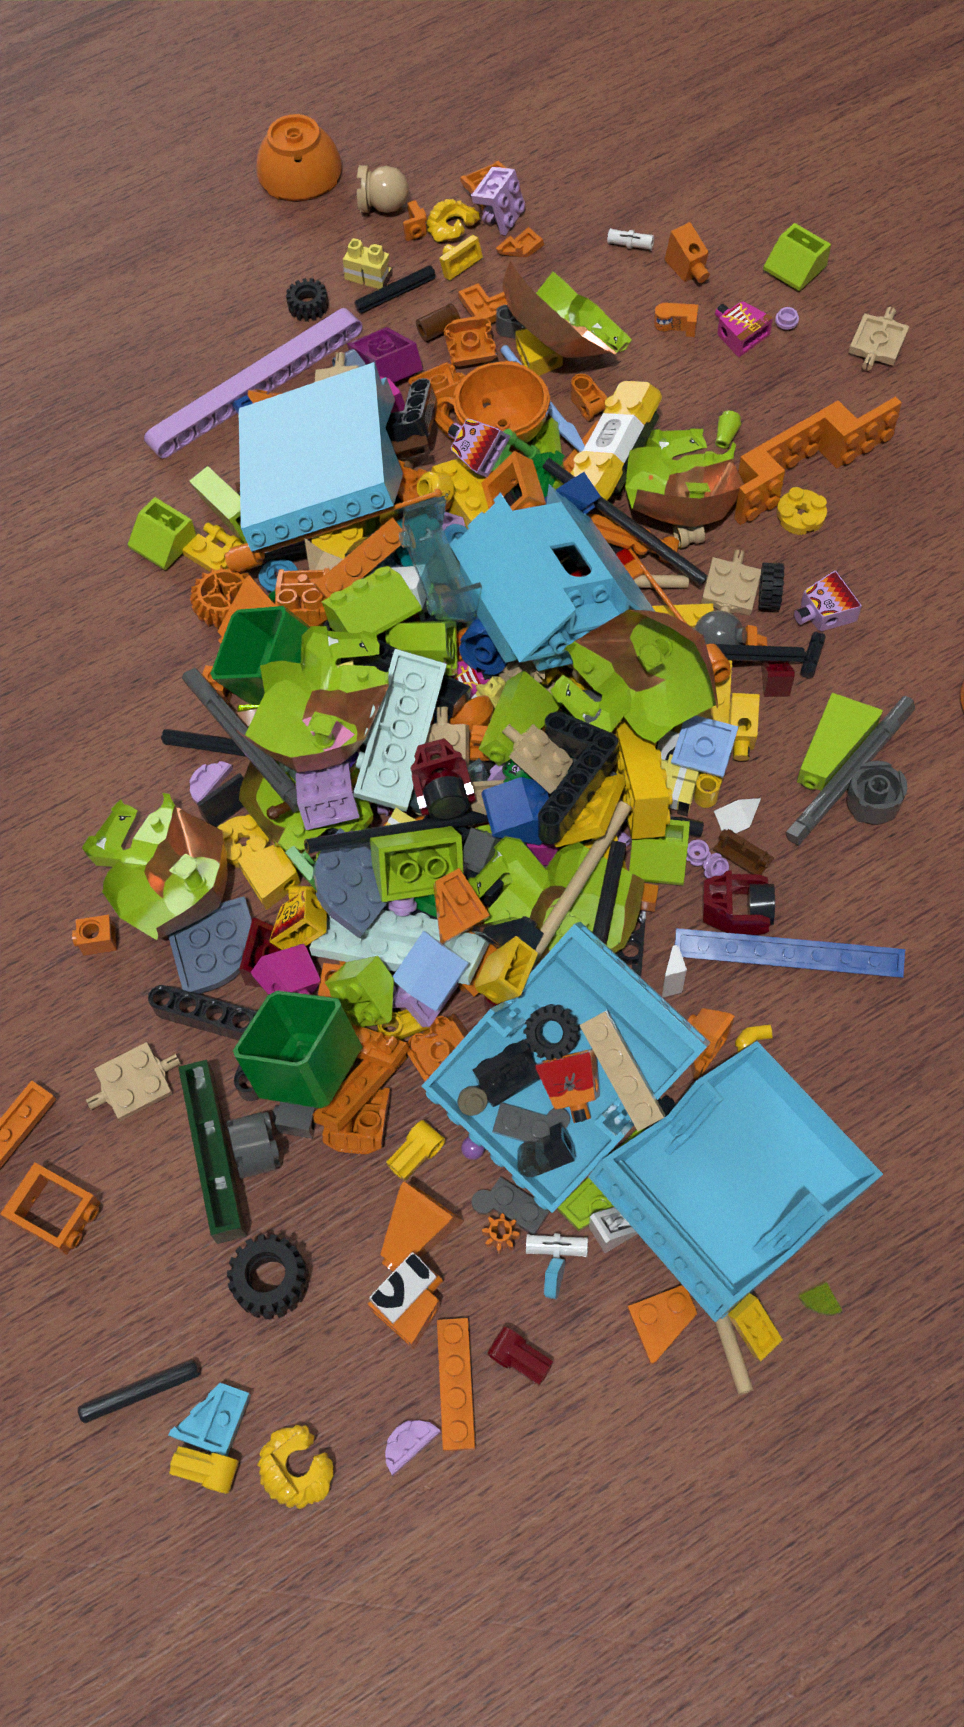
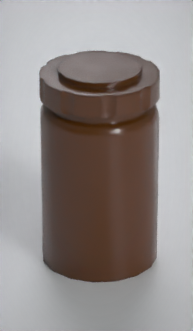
(436, 321)

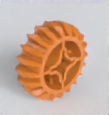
(207, 594)

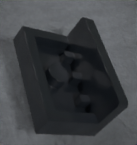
(506, 1073)

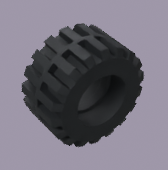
(250, 1259)

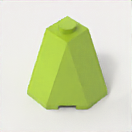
(427, 639)

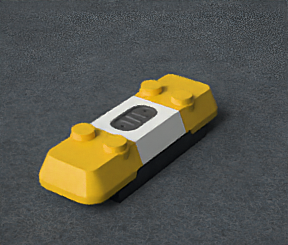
(622, 428)

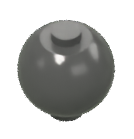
(721, 628)

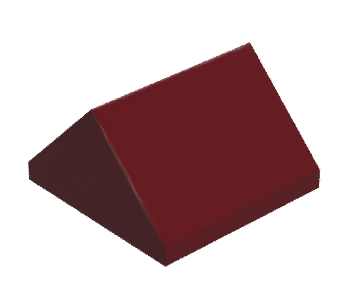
(256, 946)

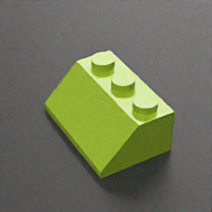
(371, 603)
(413, 861)

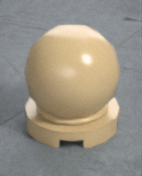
(383, 189)

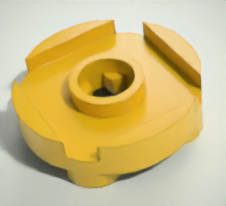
(801, 499)
(242, 827)

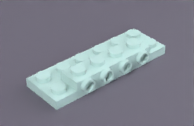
(398, 730)
(392, 939)

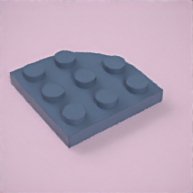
(348, 887)
(212, 947)

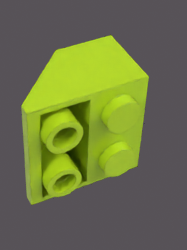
(798, 257)
(161, 533)
(662, 857)
(364, 991)

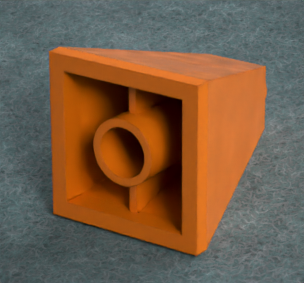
(248, 597)
(415, 1225)

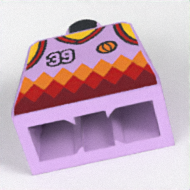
(478, 445)
(828, 604)

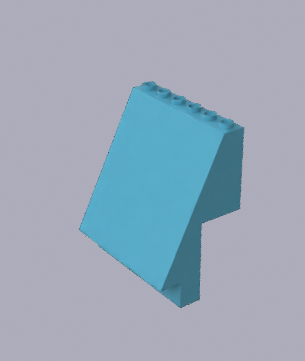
(316, 457)
(588, 981)
(735, 1179)

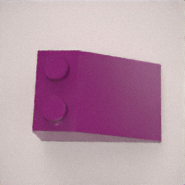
(391, 352)

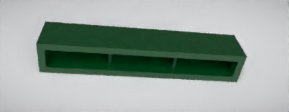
(212, 1152)

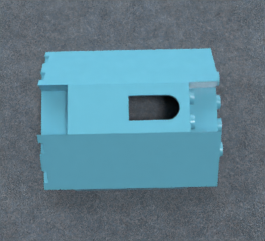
(526, 593)

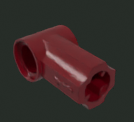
(512, 1352)

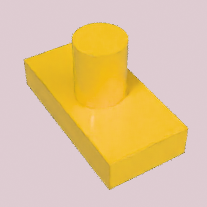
(460, 257)
(755, 1327)

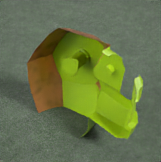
(539, 887)

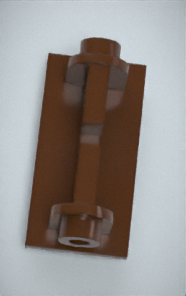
(742, 852)

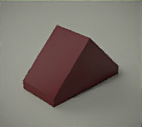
(777, 678)

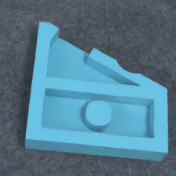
(214, 1420)

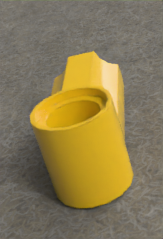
(709, 782)
(405, 1025)
(420, 1144)
(211, 1471)

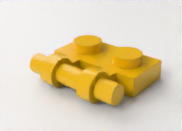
(206, 552)

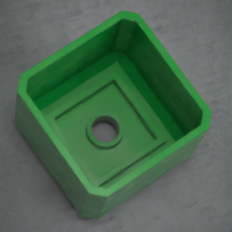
(253, 640)
(298, 1049)

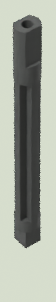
(229, 721)
(841, 781)

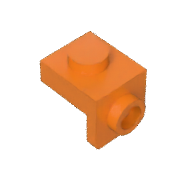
(416, 225)

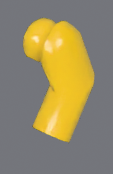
(751, 1035)

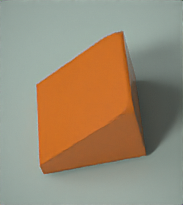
(649, 897)

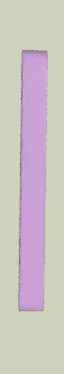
(264, 374)

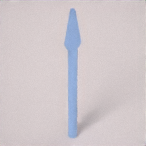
(566, 429)

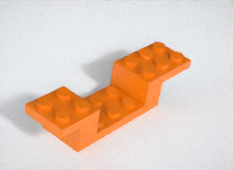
(830, 431)

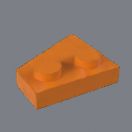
(456, 906)
(662, 1320)

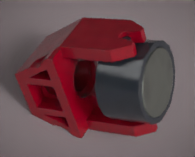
(441, 793)
(718, 903)

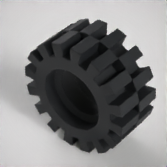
(305, 290)
(771, 586)
(536, 1040)

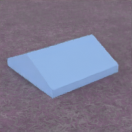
(705, 745)
(430, 971)

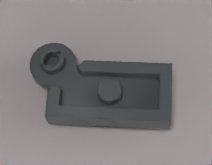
(527, 1125)
(513, 1203)

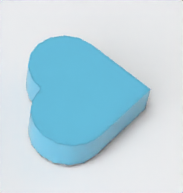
(553, 1278)

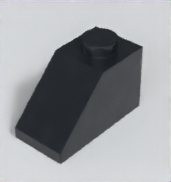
(502, 931)

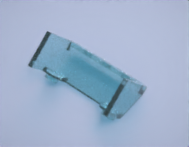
(436, 564)

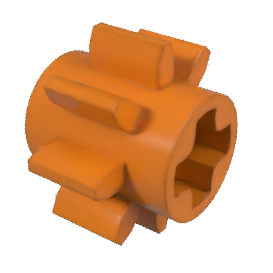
(494, 1228)

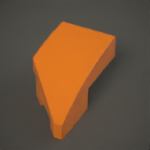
(522, 246)

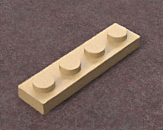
(622, 1070)

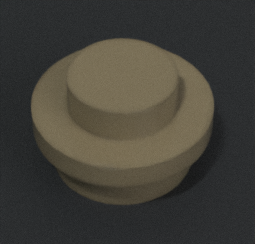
(472, 1100)

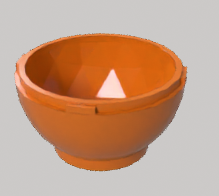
(297, 139)
(515, 396)

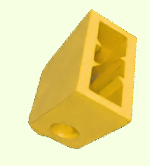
(536, 354)
(269, 874)
(502, 979)

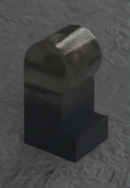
(545, 1153)

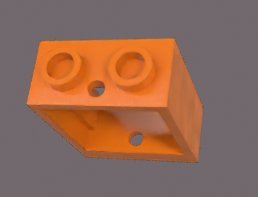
(509, 473)
(27, 1194)

